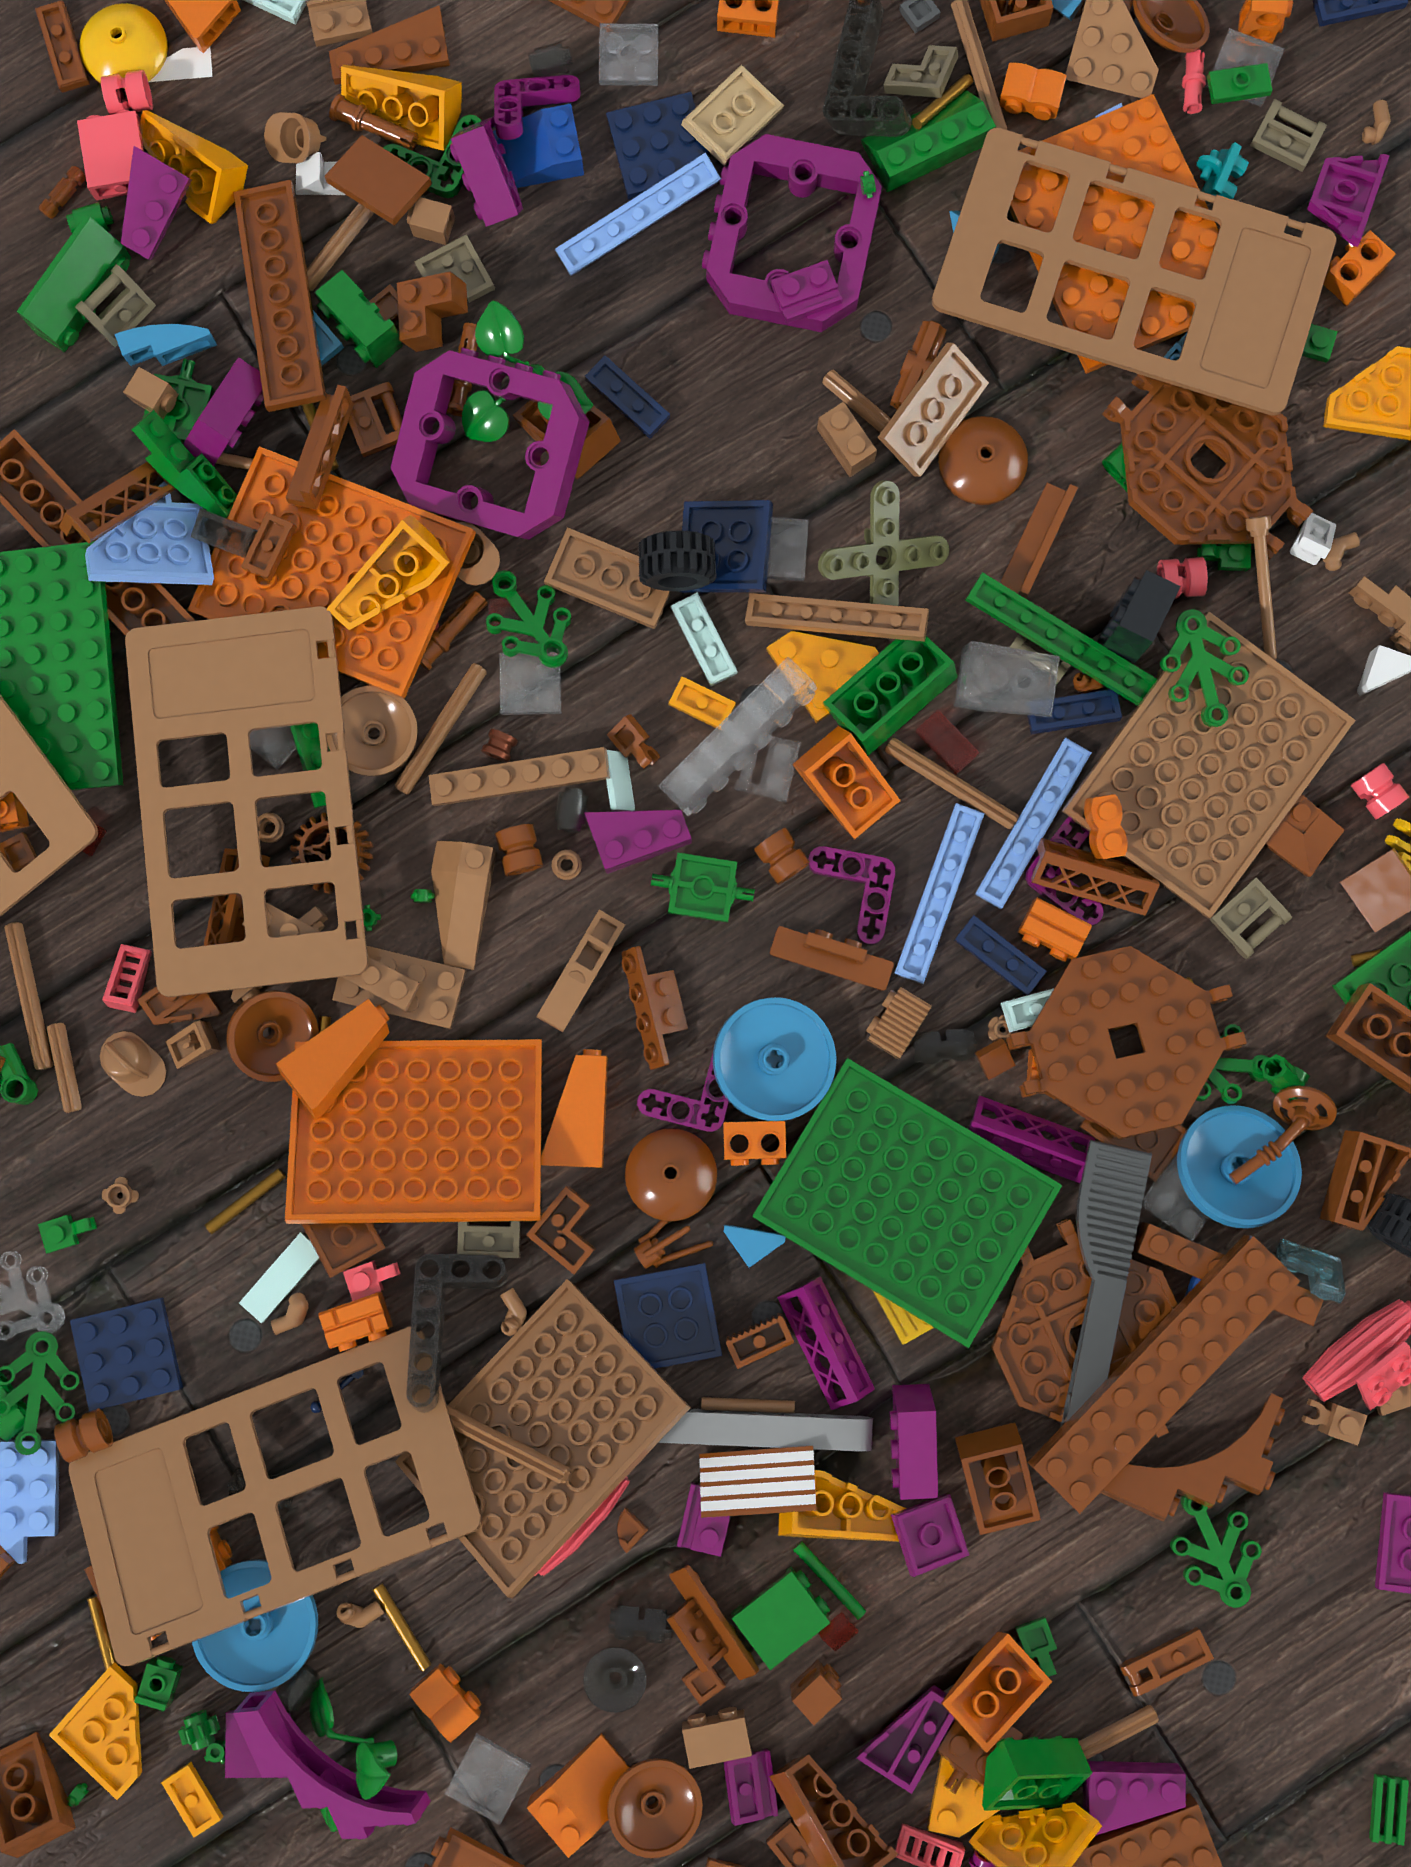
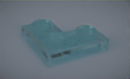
(1322, 1269)

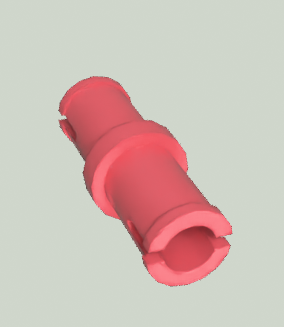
(1193, 82)

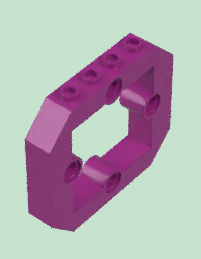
(784, 160)
(418, 443)

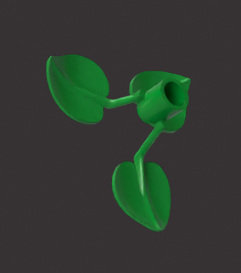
(499, 335)
(370, 1756)

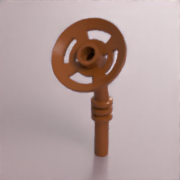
(1302, 1117)

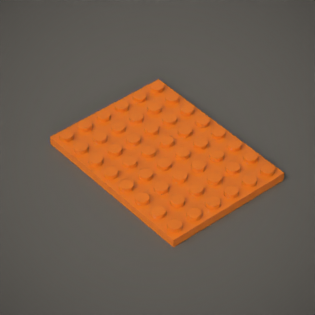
(1117, 223)
(323, 559)
(424, 1138)

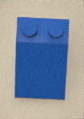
(545, 149)

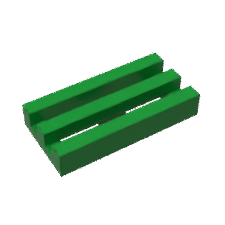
(1401, 1809)

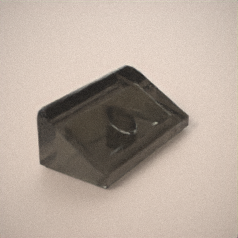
(223, 533)

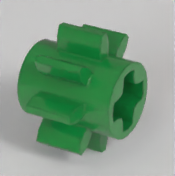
(199, 1730)

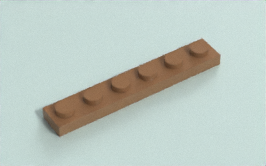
(837, 617)
(519, 776)
(376, 979)

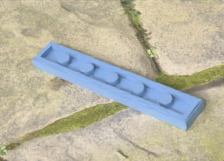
(638, 214)
(1033, 823)
(939, 893)

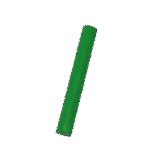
(829, 1580)

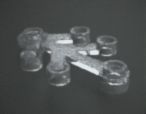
(17, 1299)

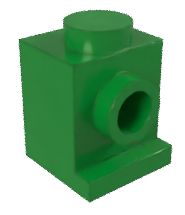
(159, 1696)

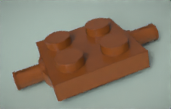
(966, 1755)

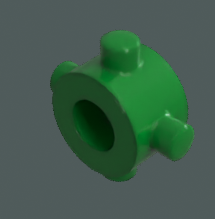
(867, 184)
(422, 896)
(370, 917)
(216, 1752)
(77, 1794)

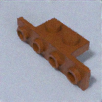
(832, 956)
(656, 1005)
(705, 1628)

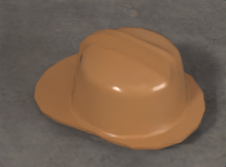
(292, 137)
(481, 560)
(132, 1064)

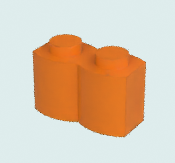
(1032, 91)
(1104, 818)
(446, 1702)

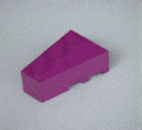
(636, 835)

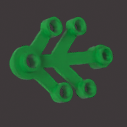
(531, 624)
(1201, 663)
(1234, 1065)
(36, 1386)
(1219, 1555)

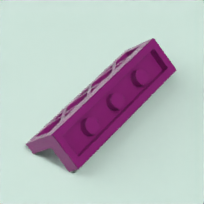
(1029, 1144)
(831, 1341)

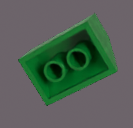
(1033, 1773)

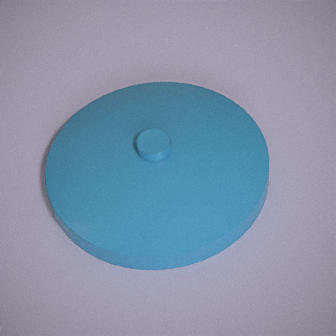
(774, 1059)
(1222, 1143)
(264, 1648)

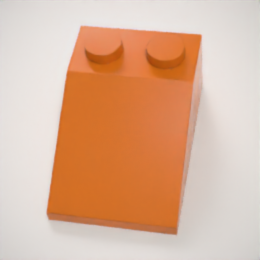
(846, 781)
(995, 1690)
(577, 1796)

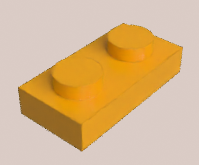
(701, 702)
(192, 1799)

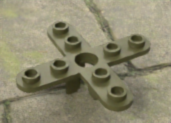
(884, 541)

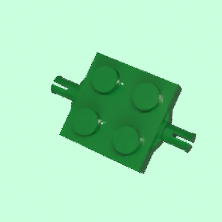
(189, 403)
(702, 887)

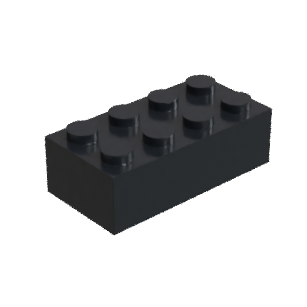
(1138, 616)

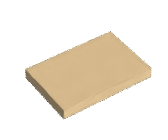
(732, 115)

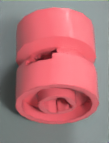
(136, 88)
(1189, 575)
(1379, 791)

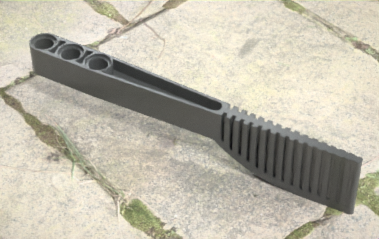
(1106, 1232)

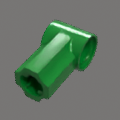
(12, 1074)
(1282, 1074)

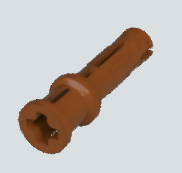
(361, 118)
(461, 388)
(451, 628)

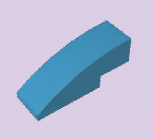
(164, 342)

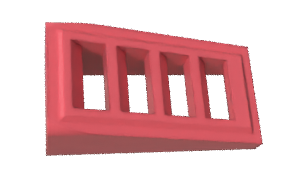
(113, 987)
(945, 1844)

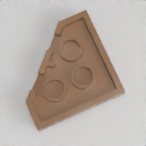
(1111, 51)

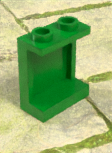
(782, 1617)

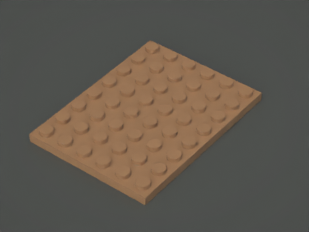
(1207, 796)
(574, 1395)

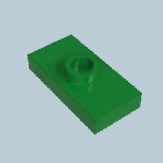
(1239, 83)

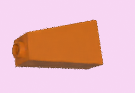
(204, 18)
(334, 1056)
(579, 1122)

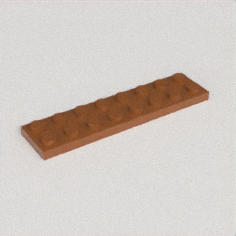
(279, 296)

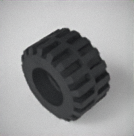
(677, 561)
(1393, 1223)

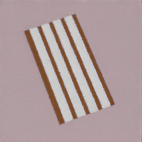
(757, 1481)

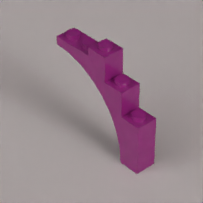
(318, 1780)

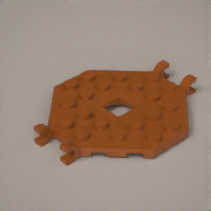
(1177, 497)
(1137, 1090)
(1051, 1300)

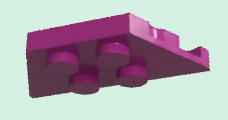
(1347, 194)

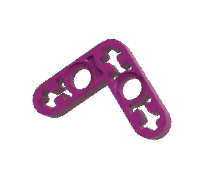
(515, 93)
(864, 875)
(1049, 893)
(696, 1107)

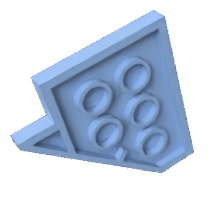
(153, 548)
(28, 1495)

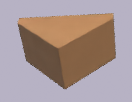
(193, 1044)

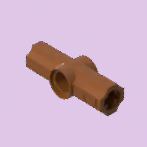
(918, 359)

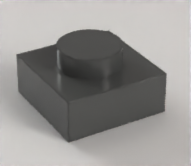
(919, 13)

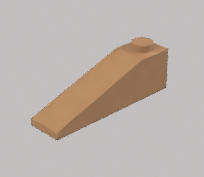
(461, 892)

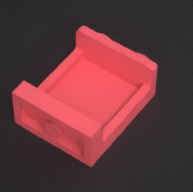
(108, 151)

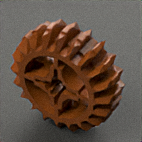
(305, 848)

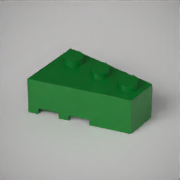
(358, 319)

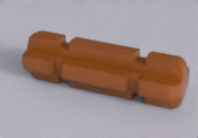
(62, 192)

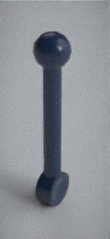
(316, 1406)

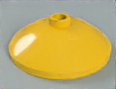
(138, 48)

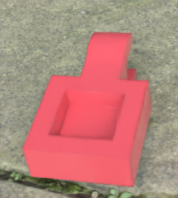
(367, 1278)

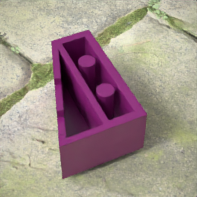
(486, 172)
(151, 202)
(225, 412)
(914, 1442)
(909, 1741)
(1132, 1792)

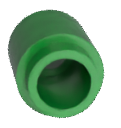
(96, 211)

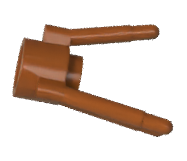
(651, 1251)

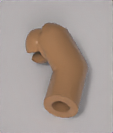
(1382, 120)
(1338, 547)
(516, 1313)
(295, 1314)
(359, 1616)

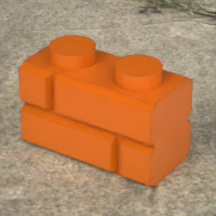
(1054, 929)
(356, 1320)

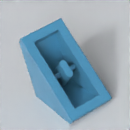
(752, 1243)

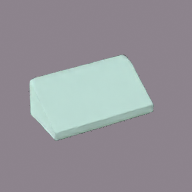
(619, 784)

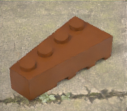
(827, 1819)

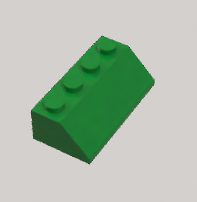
(945, 138)
(69, 279)
(890, 690)

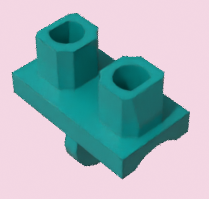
(1217, 169)

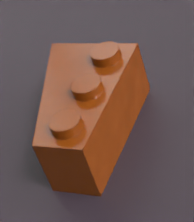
(1361, 1178)

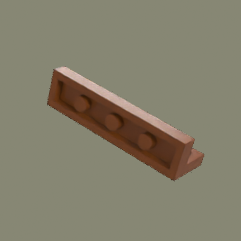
(320, 449)
(111, 496)
(1037, 538)
(1106, 870)
(230, 909)

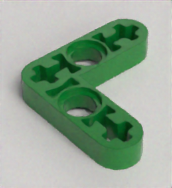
(438, 170)

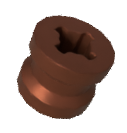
(499, 745)

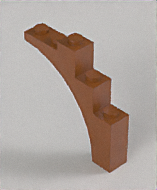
(1240, 1464)

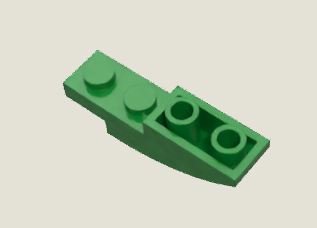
(189, 475)

